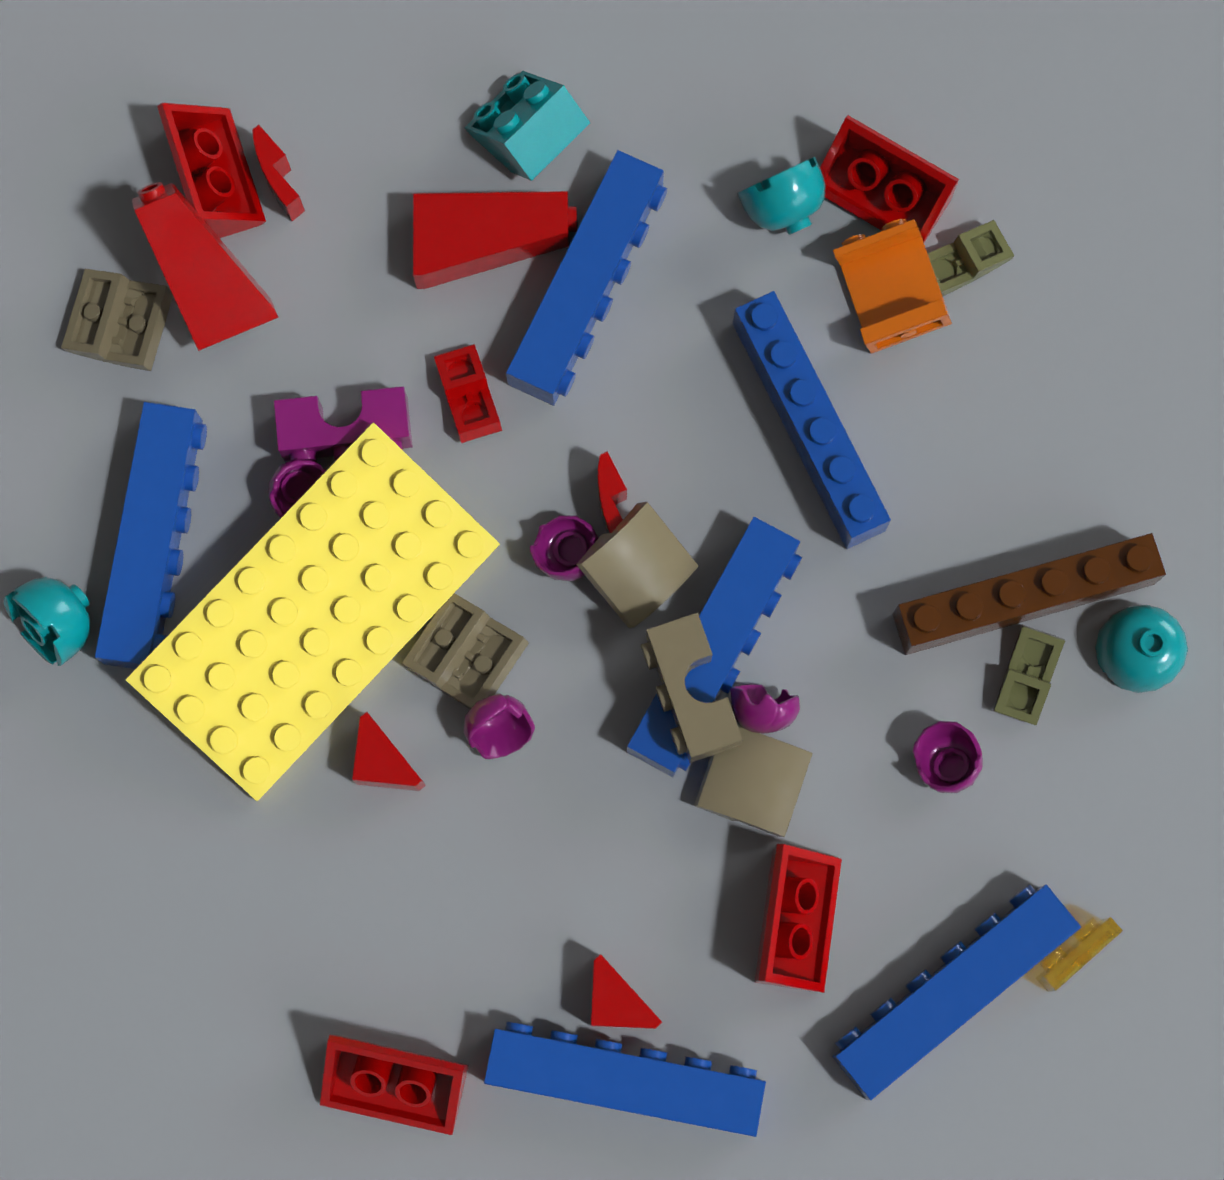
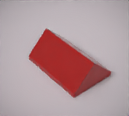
(212, 166)
(884, 179)
(798, 919)
(392, 1084)

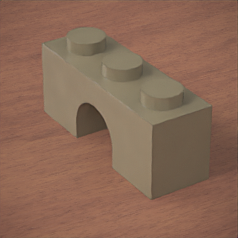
(701, 726)

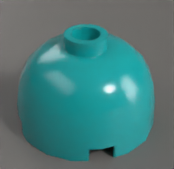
(786, 198)
(52, 617)
(1141, 648)

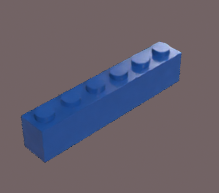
(586, 278)
(810, 420)
(150, 534)
(729, 624)
(956, 991)
(625, 1081)

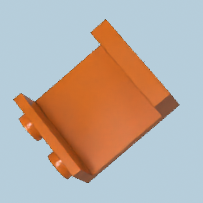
(892, 285)

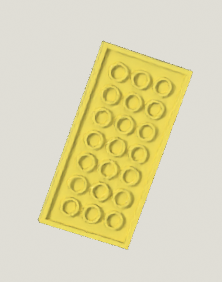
(313, 612)

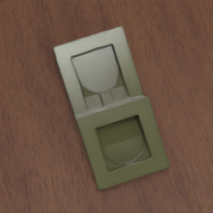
(970, 257)
(1029, 675)

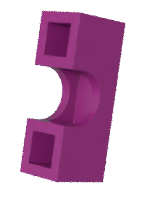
(307, 436)

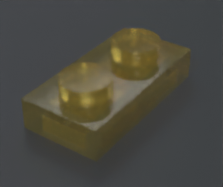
(1091, 939)

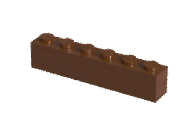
(1028, 594)

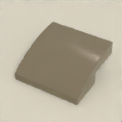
(117, 319)
(637, 565)
(465, 652)
(755, 782)

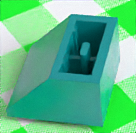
(528, 123)

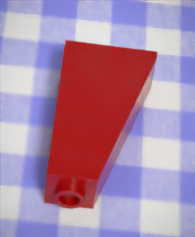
(484, 231)
(202, 273)

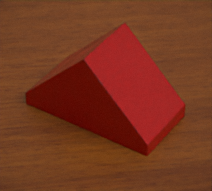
(380, 762)
(616, 1002)

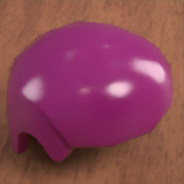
(291, 483)
(561, 546)
(761, 713)
(498, 726)
(947, 757)

